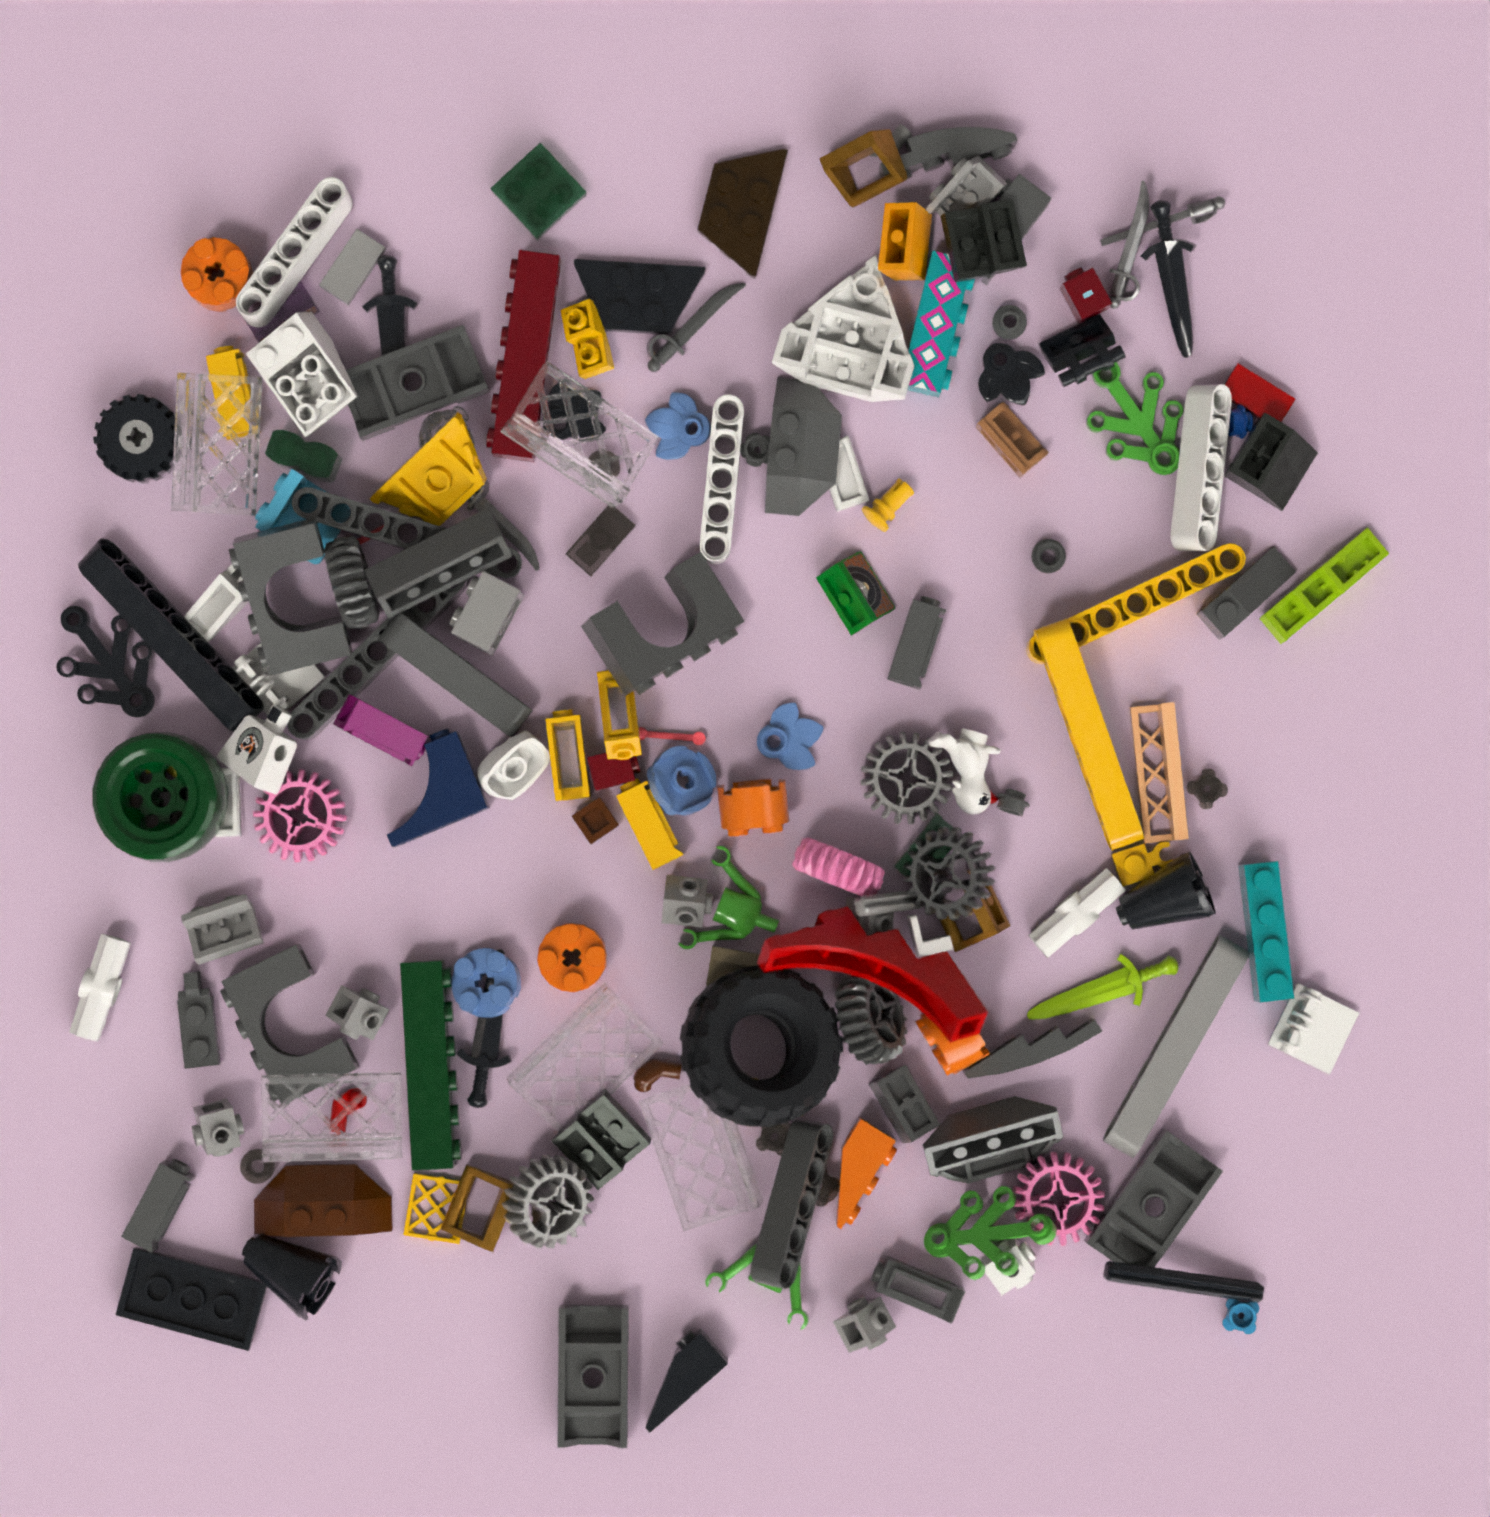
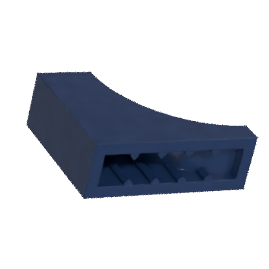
(450, 791)

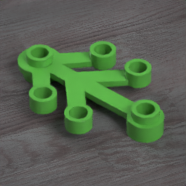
(1139, 423)
(984, 1232)

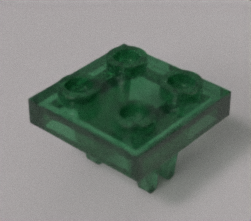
(538, 191)

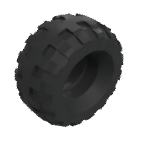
(809, 1038)

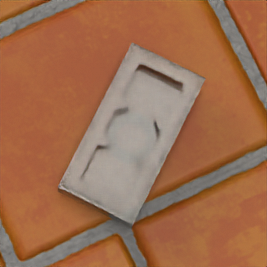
(600, 540)

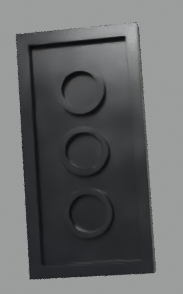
(191, 1298)

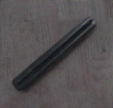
(1183, 1281)

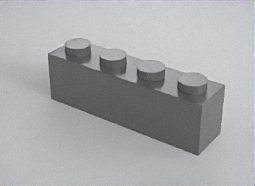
(437, 563)

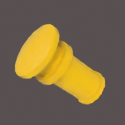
(887, 505)

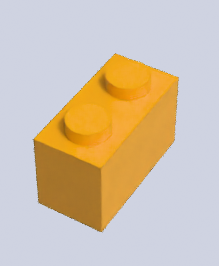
(904, 241)

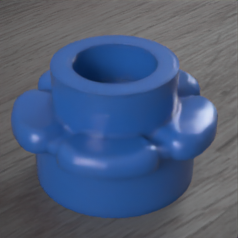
(1240, 422)

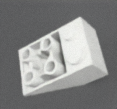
(304, 371)

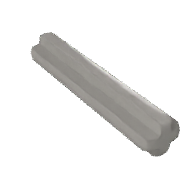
(885, 903)

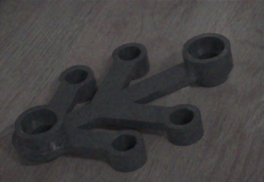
(110, 666)

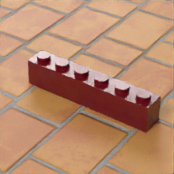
(526, 344)

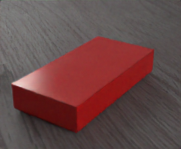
(1258, 394)

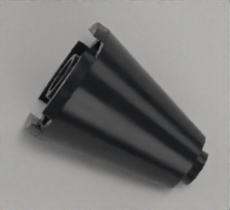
(1168, 896)
(292, 1272)

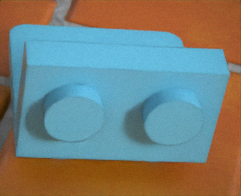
(281, 512)

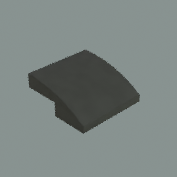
(983, 240)
(601, 1139)

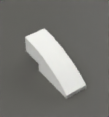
(217, 604)

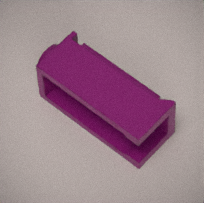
(381, 730)

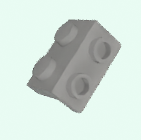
(972, 185)
(222, 928)

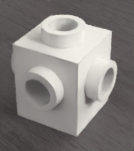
(1026, 1268)

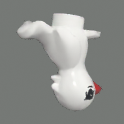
(970, 759)

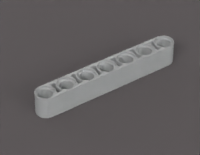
(1176, 1046)

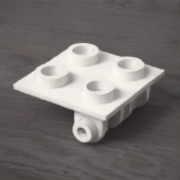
(279, 689)
(1313, 1028)

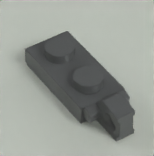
(197, 1023)

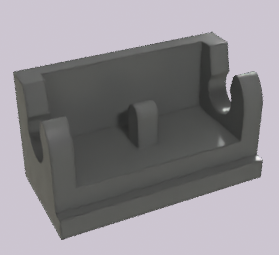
(904, 1104)

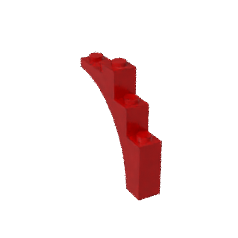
(884, 958)

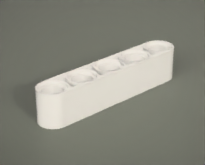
(294, 236)
(721, 462)
(1201, 467)

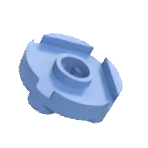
(664, 785)
(501, 994)

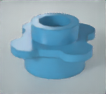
(1247, 1323)

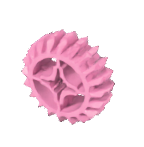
(294, 831)
(838, 868)
(1075, 1197)

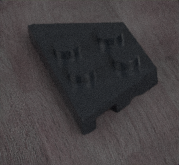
(638, 294)

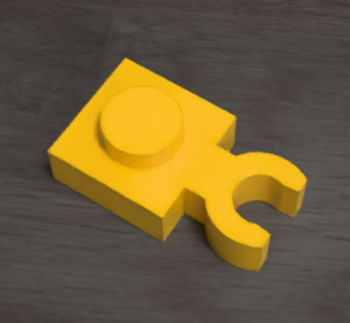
(1136, 864)

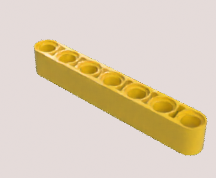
(1151, 598)
(1088, 734)

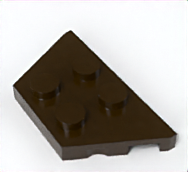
(741, 206)

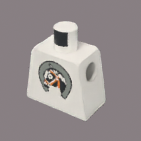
(260, 750)

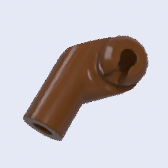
(653, 1070)

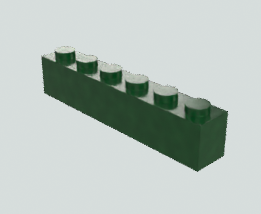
(428, 1065)

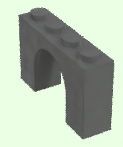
(283, 643)
(636, 661)
(251, 995)

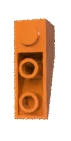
(860, 1160)

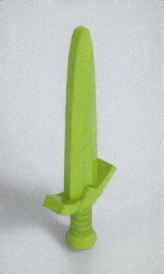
(1105, 988)

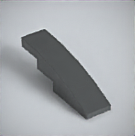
(1019, 1054)

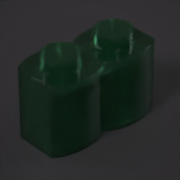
(312, 458)

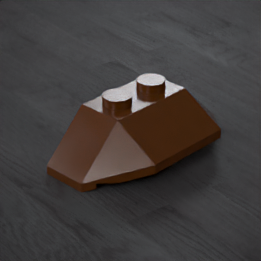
(322, 1203)

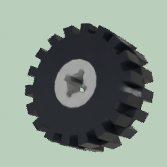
(154, 436)

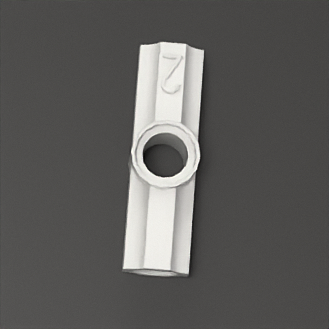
(1076, 912)
(100, 987)

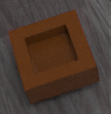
(595, 820)

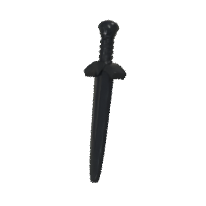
(1173, 276)
(390, 308)
(484, 1053)

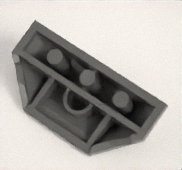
(801, 448)
(992, 1139)

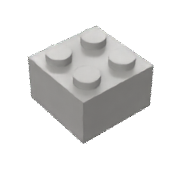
(486, 613)

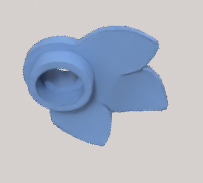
(672, 427)
(795, 737)

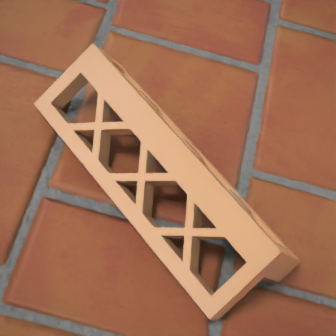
(1172, 772)

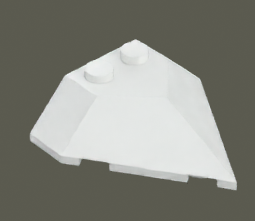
(850, 341)

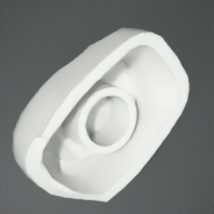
(513, 766)

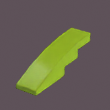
(1324, 585)

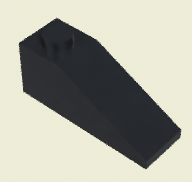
(689, 1370)

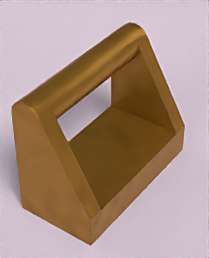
(878, 141)
(990, 917)
(495, 1221)

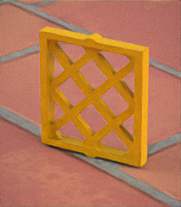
(431, 1236)

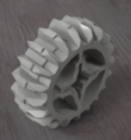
(900, 806)
(551, 1220)

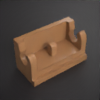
(1011, 439)

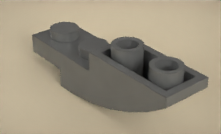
(953, 144)

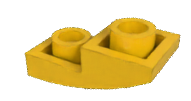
(587, 334)

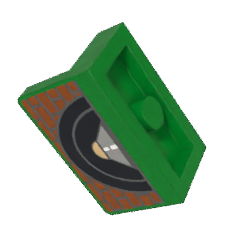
(855, 592)

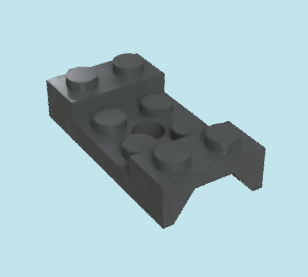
(447, 373)
(1167, 1172)
(593, 1339)

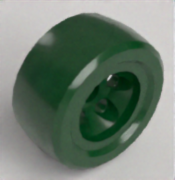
(121, 779)

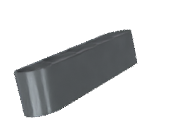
(455, 674)
(792, 1203)

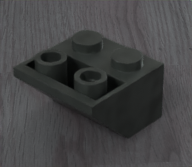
(1271, 461)

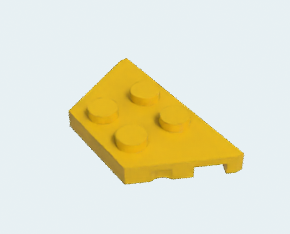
(436, 476)

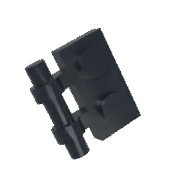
(1078, 343)

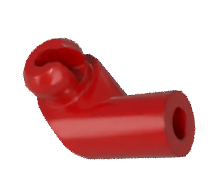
(349, 1095)

